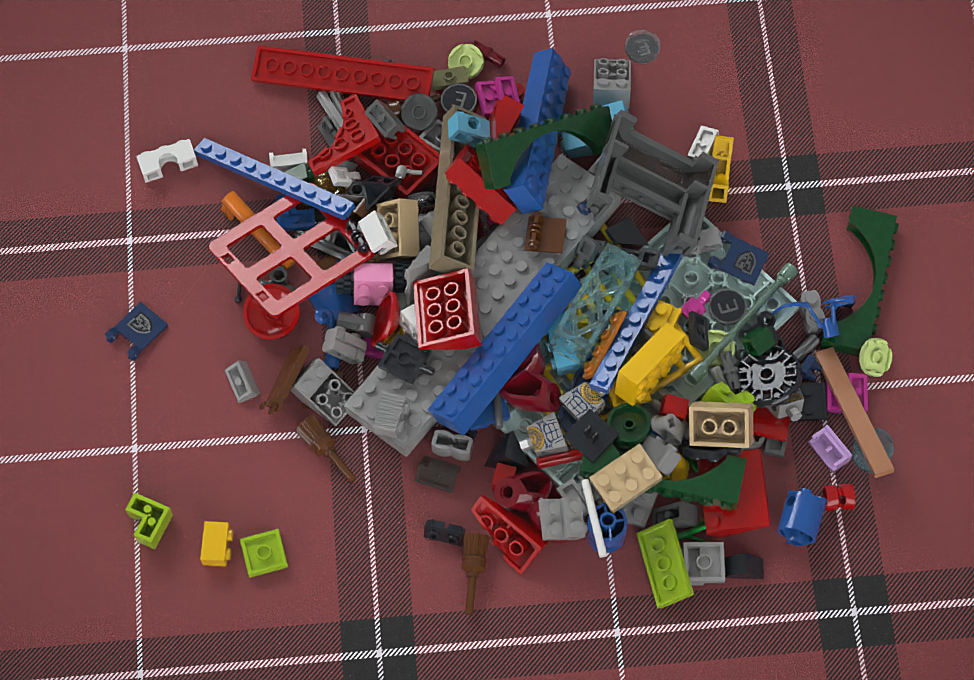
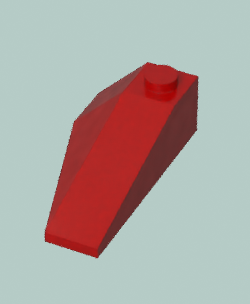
(512, 534)

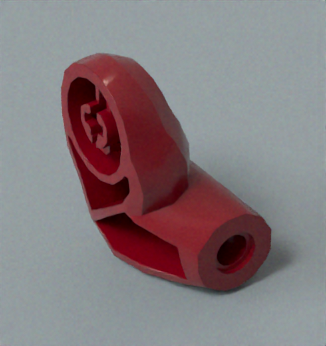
(529, 388)
(523, 493)

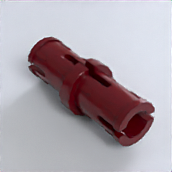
(490, 55)

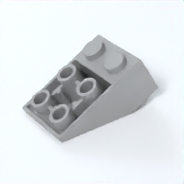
(612, 81)
(417, 271)
(322, 391)

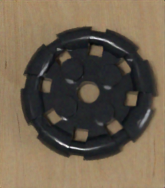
(775, 383)

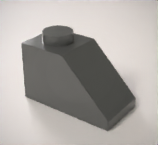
(682, 513)

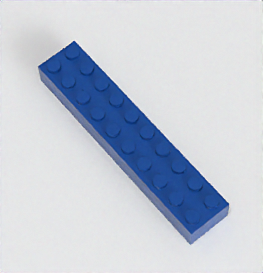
(542, 100)
(505, 348)

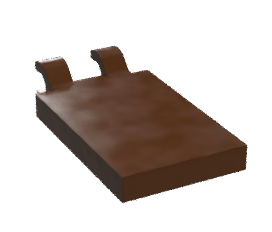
(286, 379)

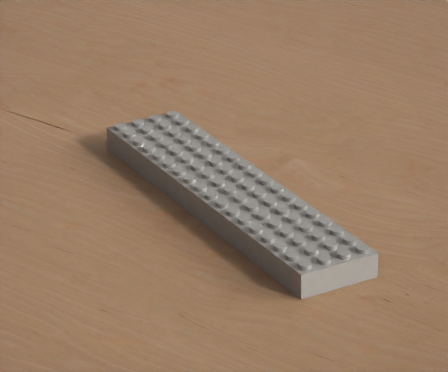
(500, 276)

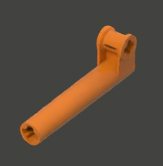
(234, 206)

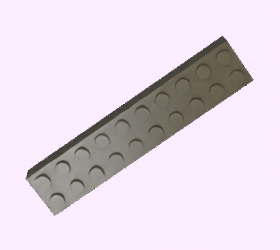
(454, 214)

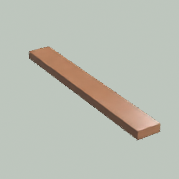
(854, 413)

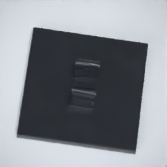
(591, 435)

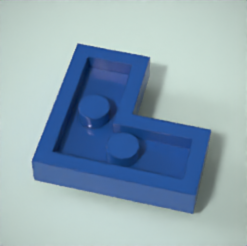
(296, 219)

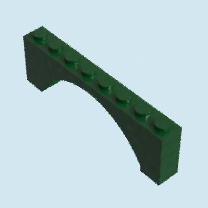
(499, 155)
(875, 234)
(716, 487)

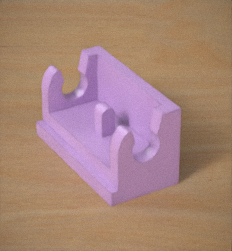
(830, 449)

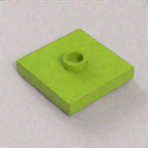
(263, 553)

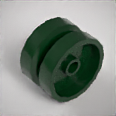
(632, 425)

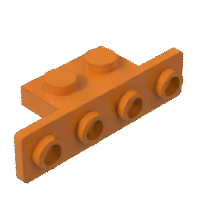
(607, 339)

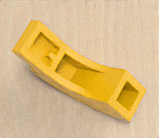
(722, 151)

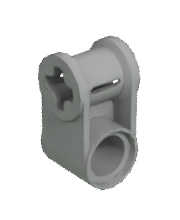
(708, 240)
(669, 428)

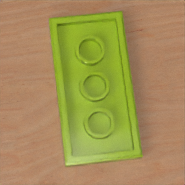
(665, 563)

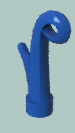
(331, 361)

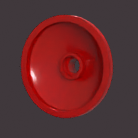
(387, 318)
(262, 324)

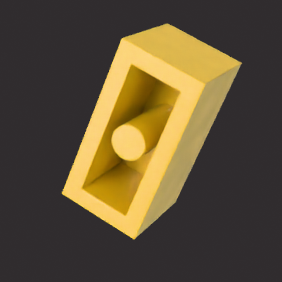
(215, 543)

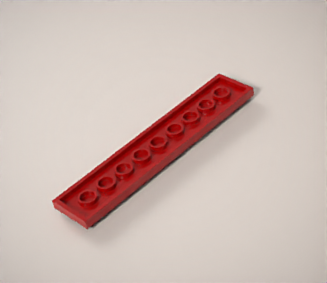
(340, 74)

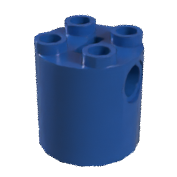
(801, 517)
(612, 527)

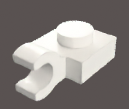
(341, 176)

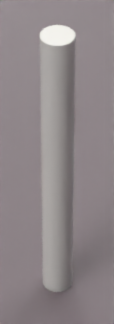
(594, 518)

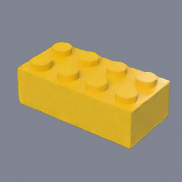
(650, 364)

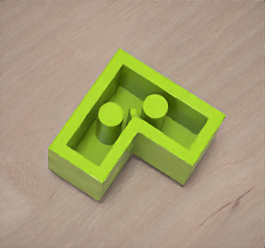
(721, 393)
(152, 517)

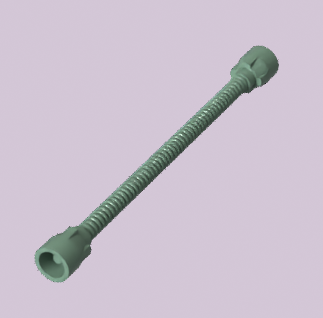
(698, 371)

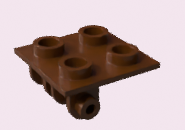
(545, 234)

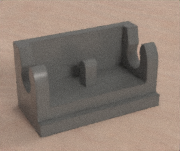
(384, 119)

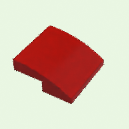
(769, 426)

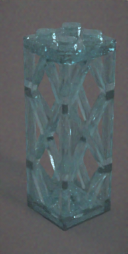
(618, 265)

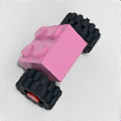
(373, 281)

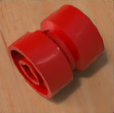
(833, 498)

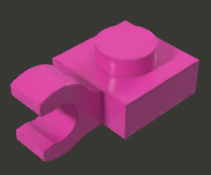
(696, 305)

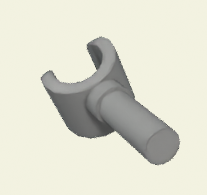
(402, 171)

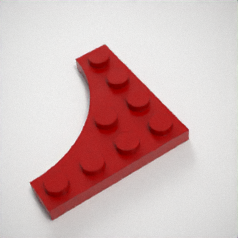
(351, 139)

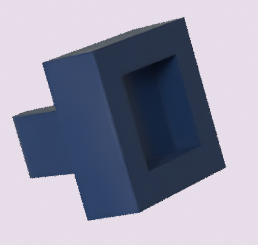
(808, 365)

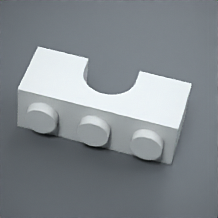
(180, 153)

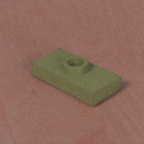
(448, 77)

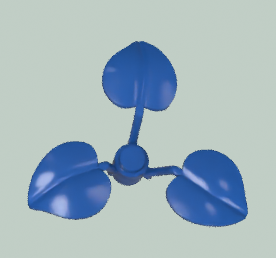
(829, 324)

